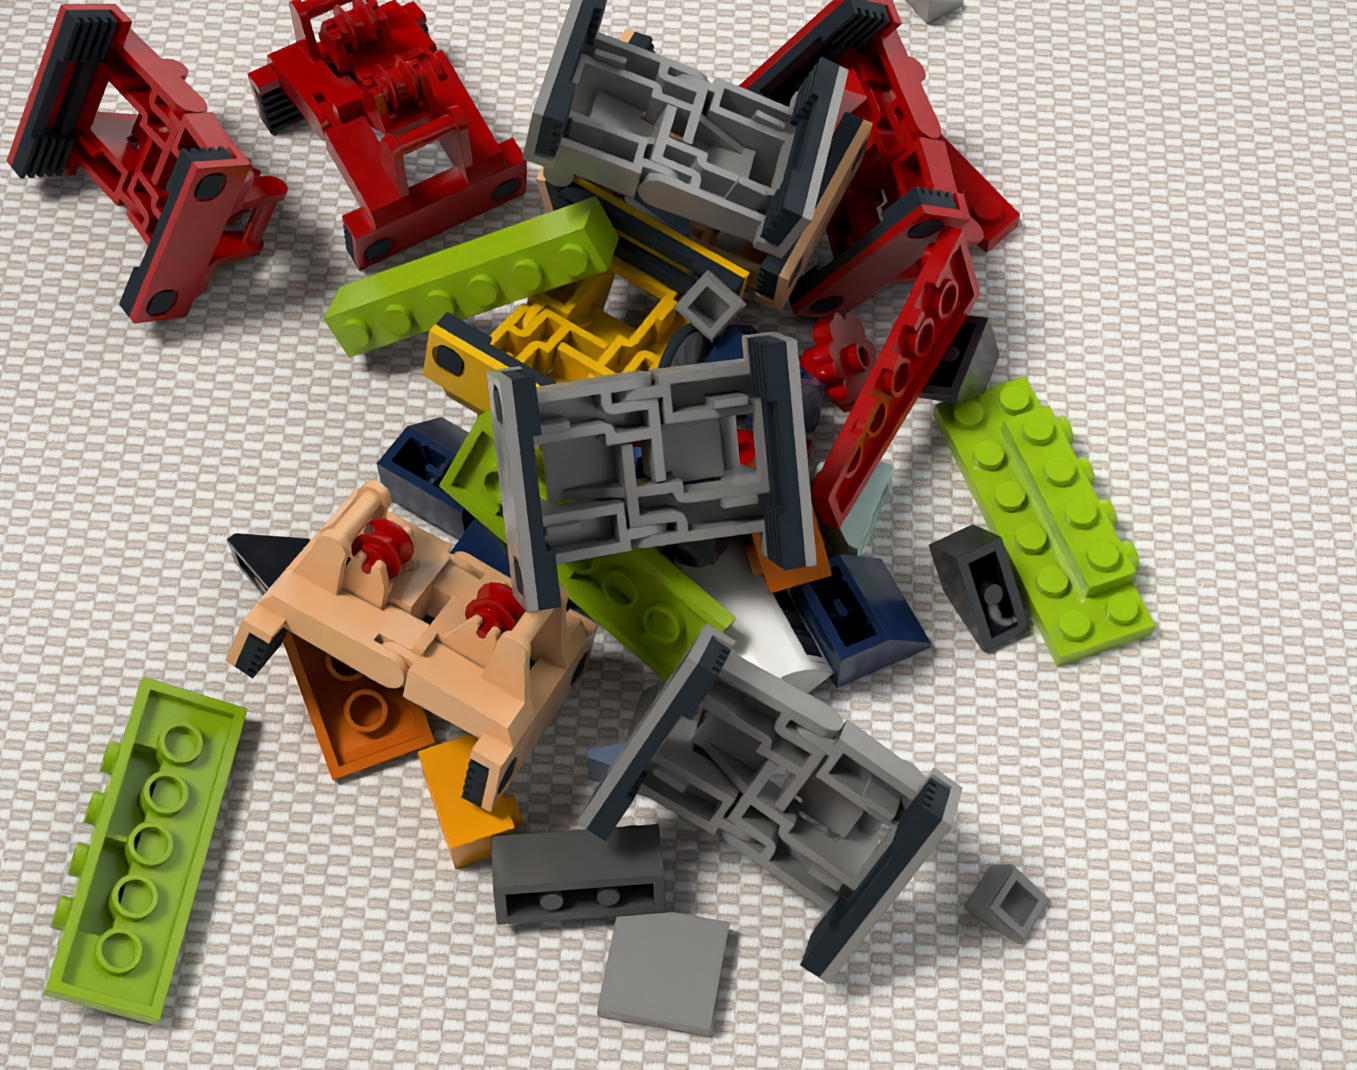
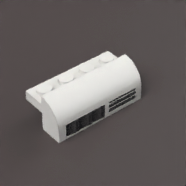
(766, 624)

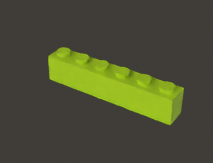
(473, 277)

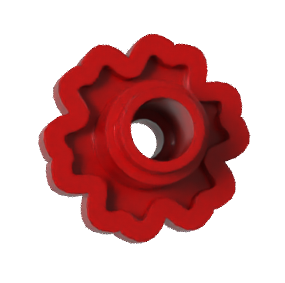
(840, 358)

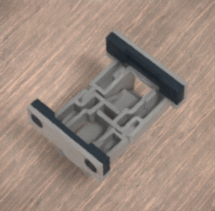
(684, 435)
(833, 767)

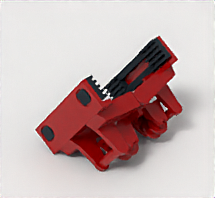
(899, 156)
(179, 181)

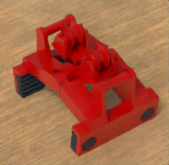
(387, 75)

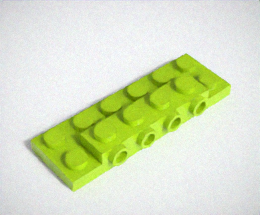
(1049, 519)
(628, 593)
(143, 852)

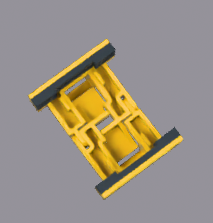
(549, 326)

